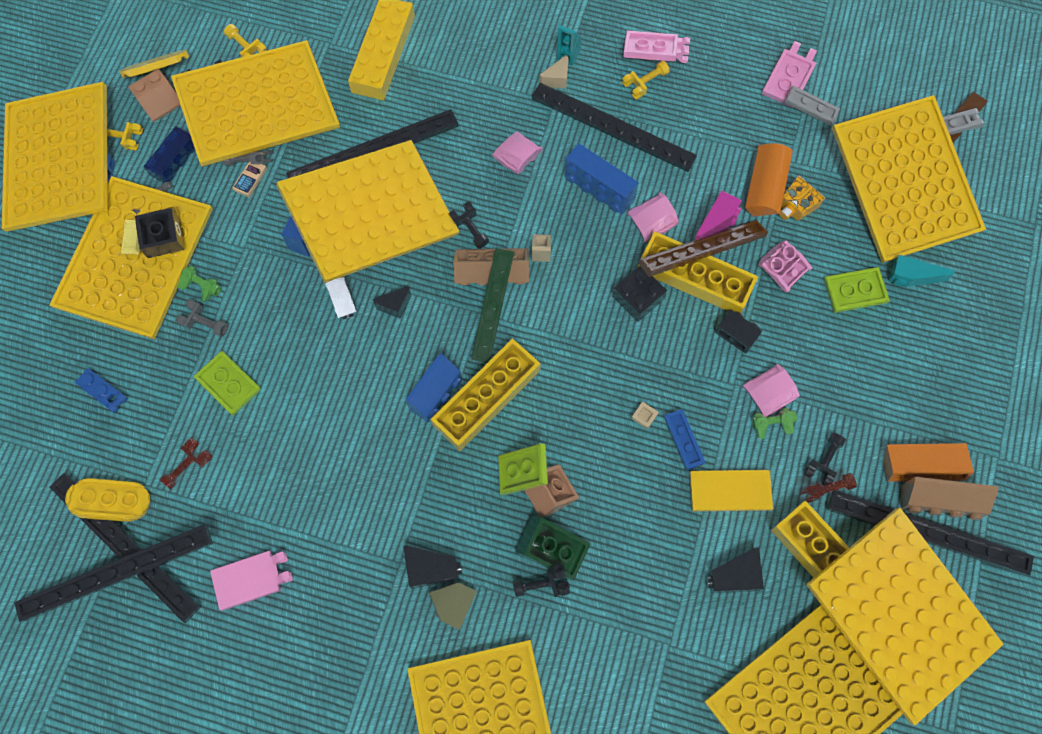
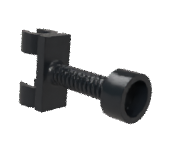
(480, 240)
(835, 441)
(554, 573)

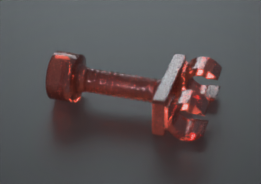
(189, 446)
(816, 492)

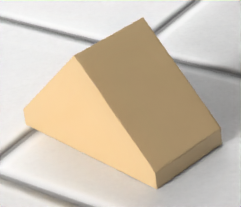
(556, 74)
(541, 247)

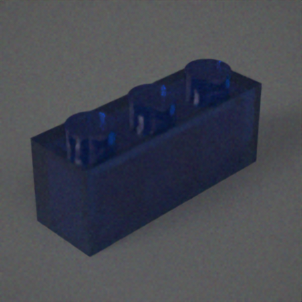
(170, 155)

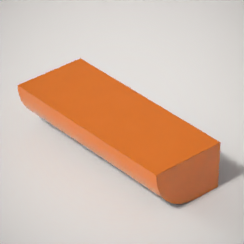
(769, 179)
(927, 461)

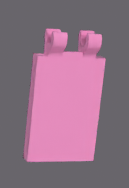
(656, 46)
(789, 72)
(249, 579)

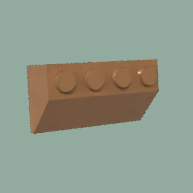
(476, 265)
(948, 497)

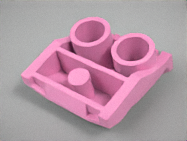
(516, 152)
(654, 216)
(784, 265)
(772, 390)

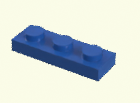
(684, 439)

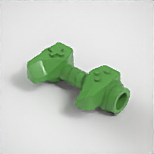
(208, 286)
(785, 417)

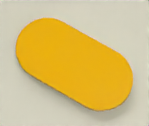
(154, 64)
(108, 500)

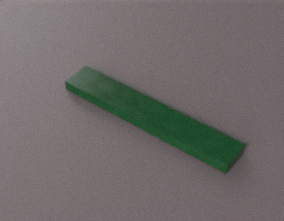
(492, 305)

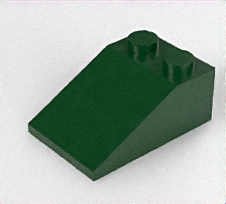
(552, 546)

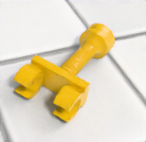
(232, 31)
(640, 90)
(126, 141)

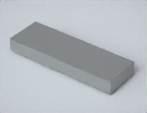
(812, 105)

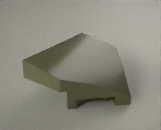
(452, 603)

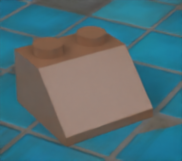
(155, 95)
(554, 495)

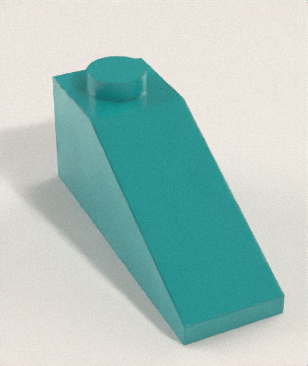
(568, 44)
(913, 272)

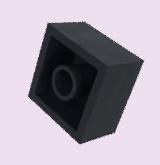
(159, 233)
(639, 293)

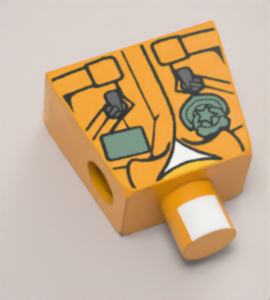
(800, 200)

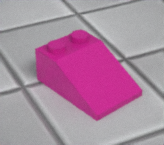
(721, 216)

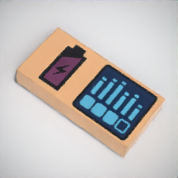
(249, 179)

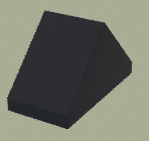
(394, 302)

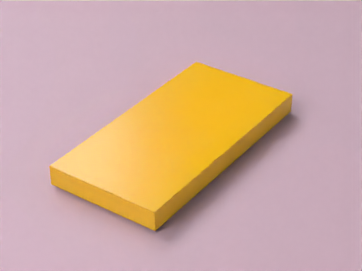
(731, 490)

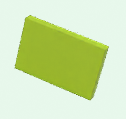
(856, 290)
(227, 383)
(523, 469)

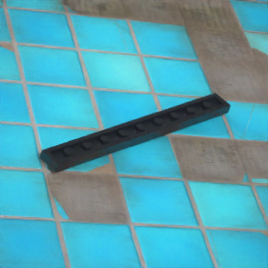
(614, 127)
(416, 132)
(936, 534)
(123, 545)
(113, 573)

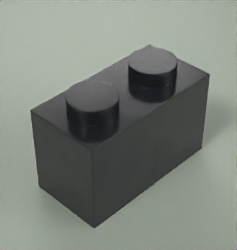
(738, 331)

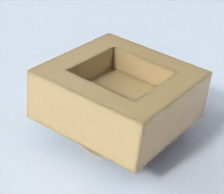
(644, 415)

